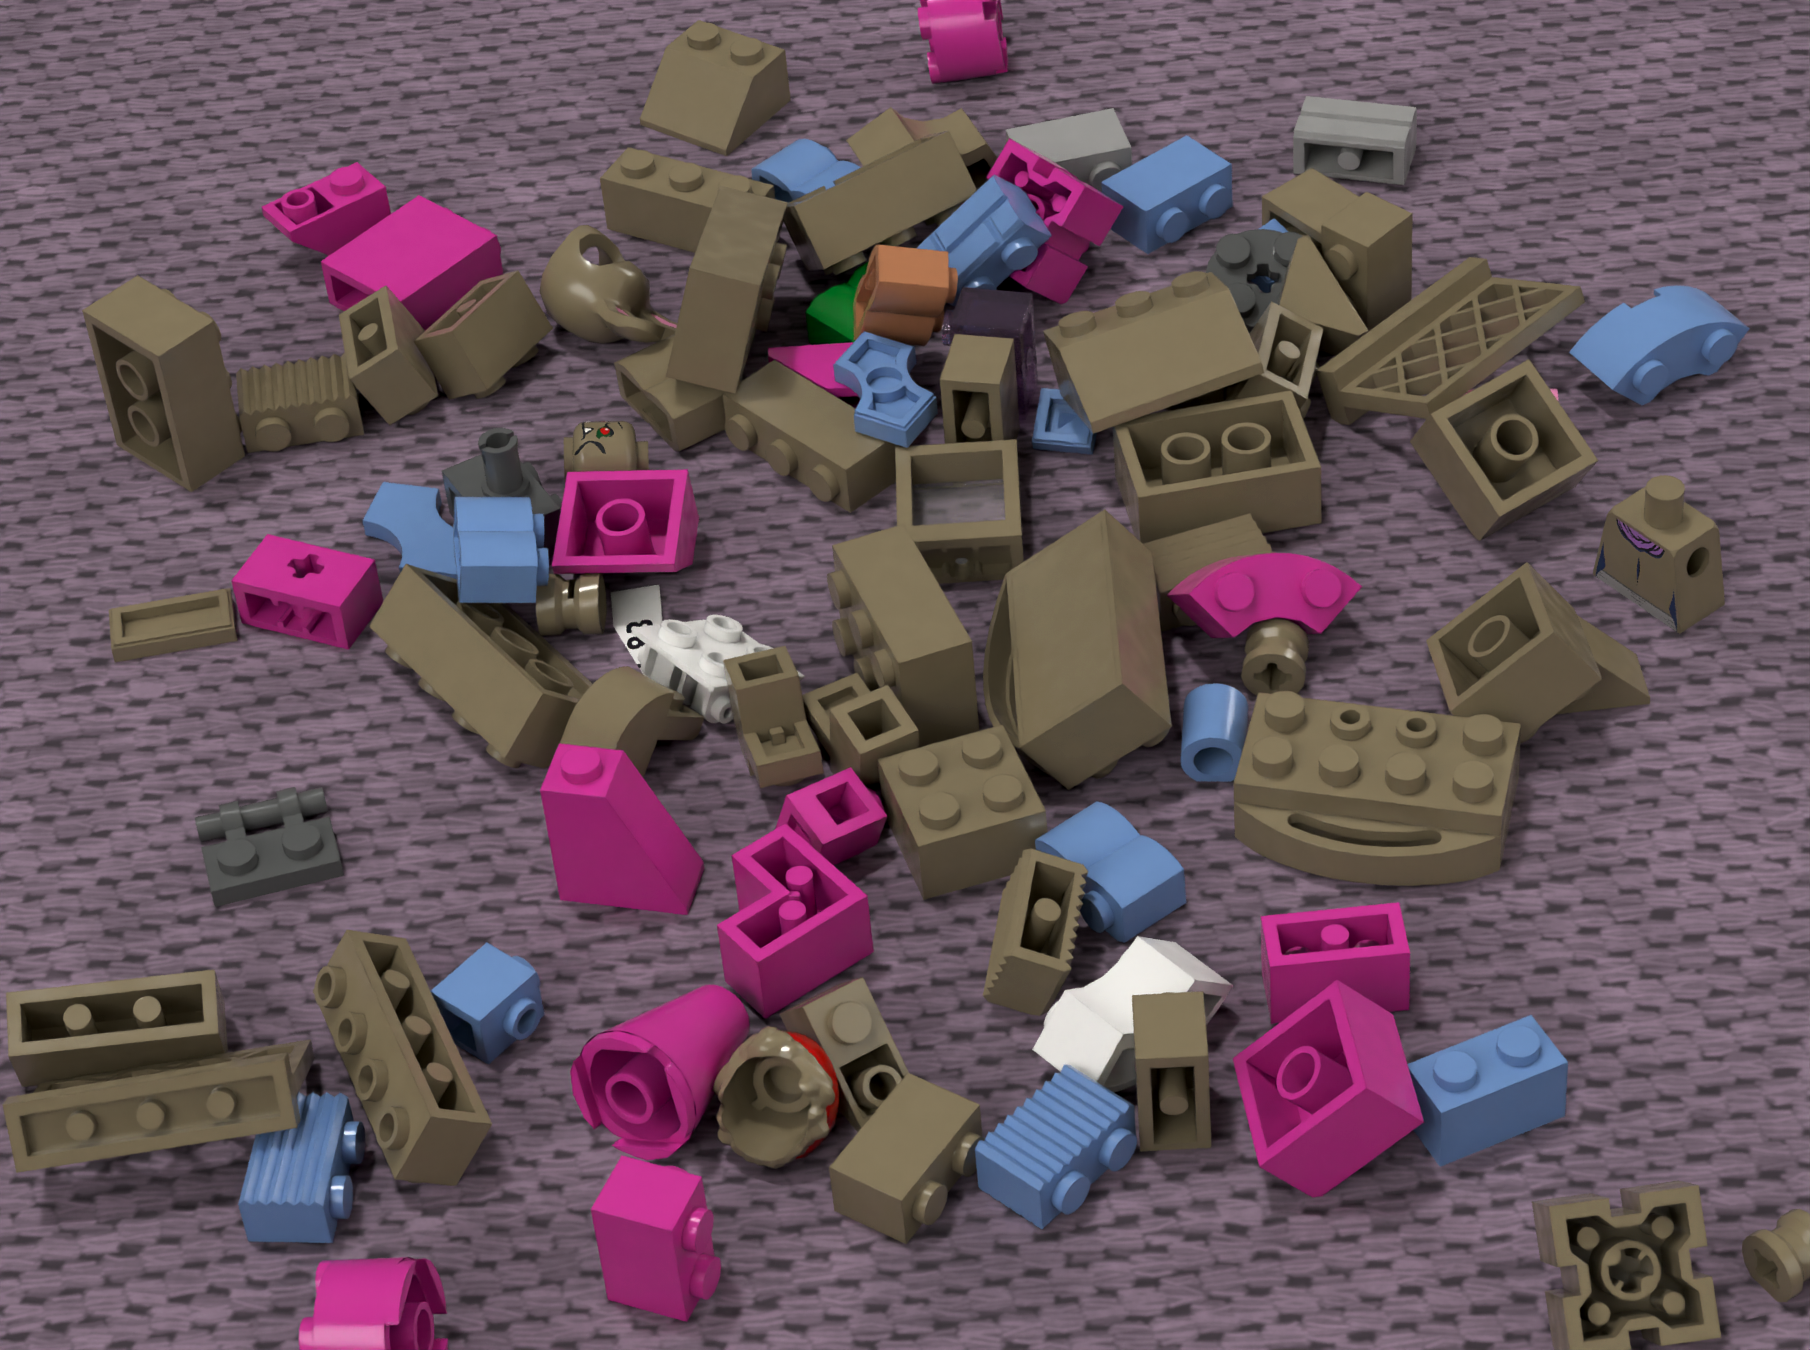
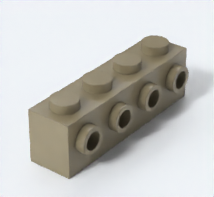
(401, 1058)

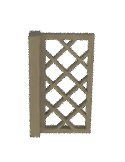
(1442, 343)
(158, 1106)

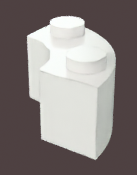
(1095, 1023)

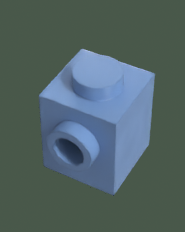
(490, 1002)

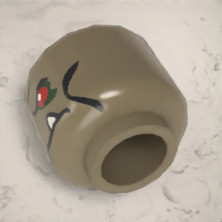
(604, 448)

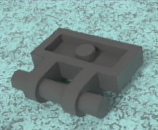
(272, 859)

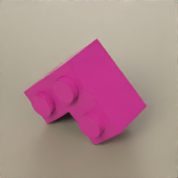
(793, 923)

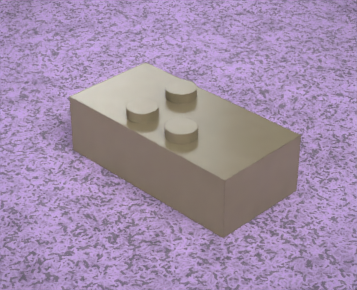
(728, 289)

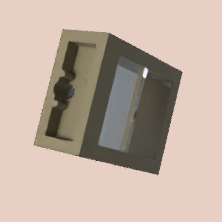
(962, 507)

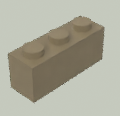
(666, 197)
(808, 436)
(114, 1025)

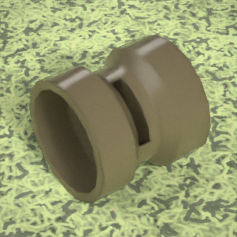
(572, 604)

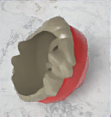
(776, 1097)

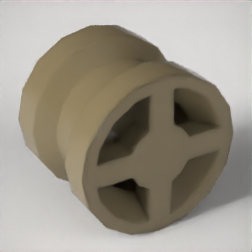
(1275, 657)
(1780, 1256)

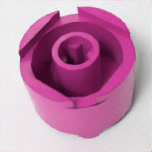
(963, 38)
(375, 1306)

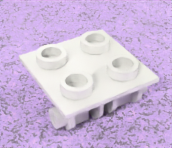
(691, 660)

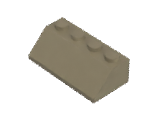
(482, 664)

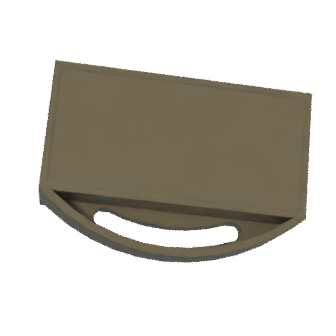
(1079, 653)
(1376, 790)

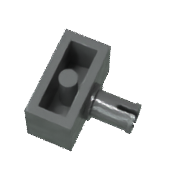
(502, 474)

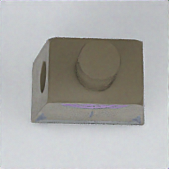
(1663, 554)

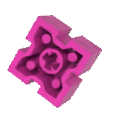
(1069, 209)

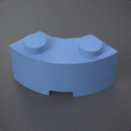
(1659, 342)

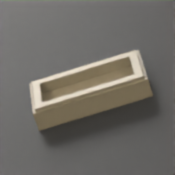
(172, 625)

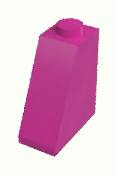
(614, 835)

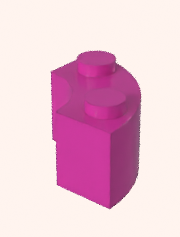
(1260, 587)

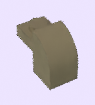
(630, 715)
(771, 718)
(859, 725)

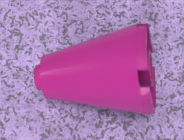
(659, 1070)

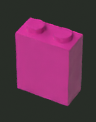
(421, 256)

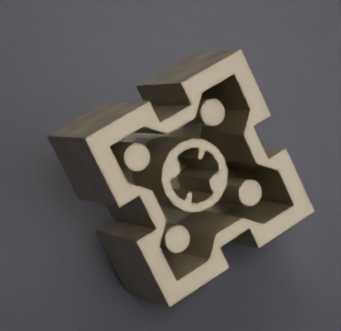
(1626, 1268)

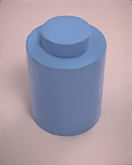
(1213, 732)

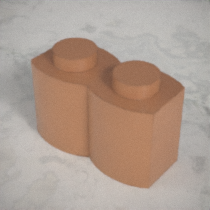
(904, 294)

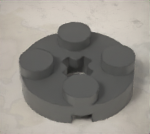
(1251, 255)

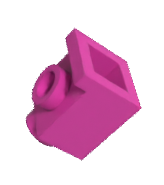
(835, 816)

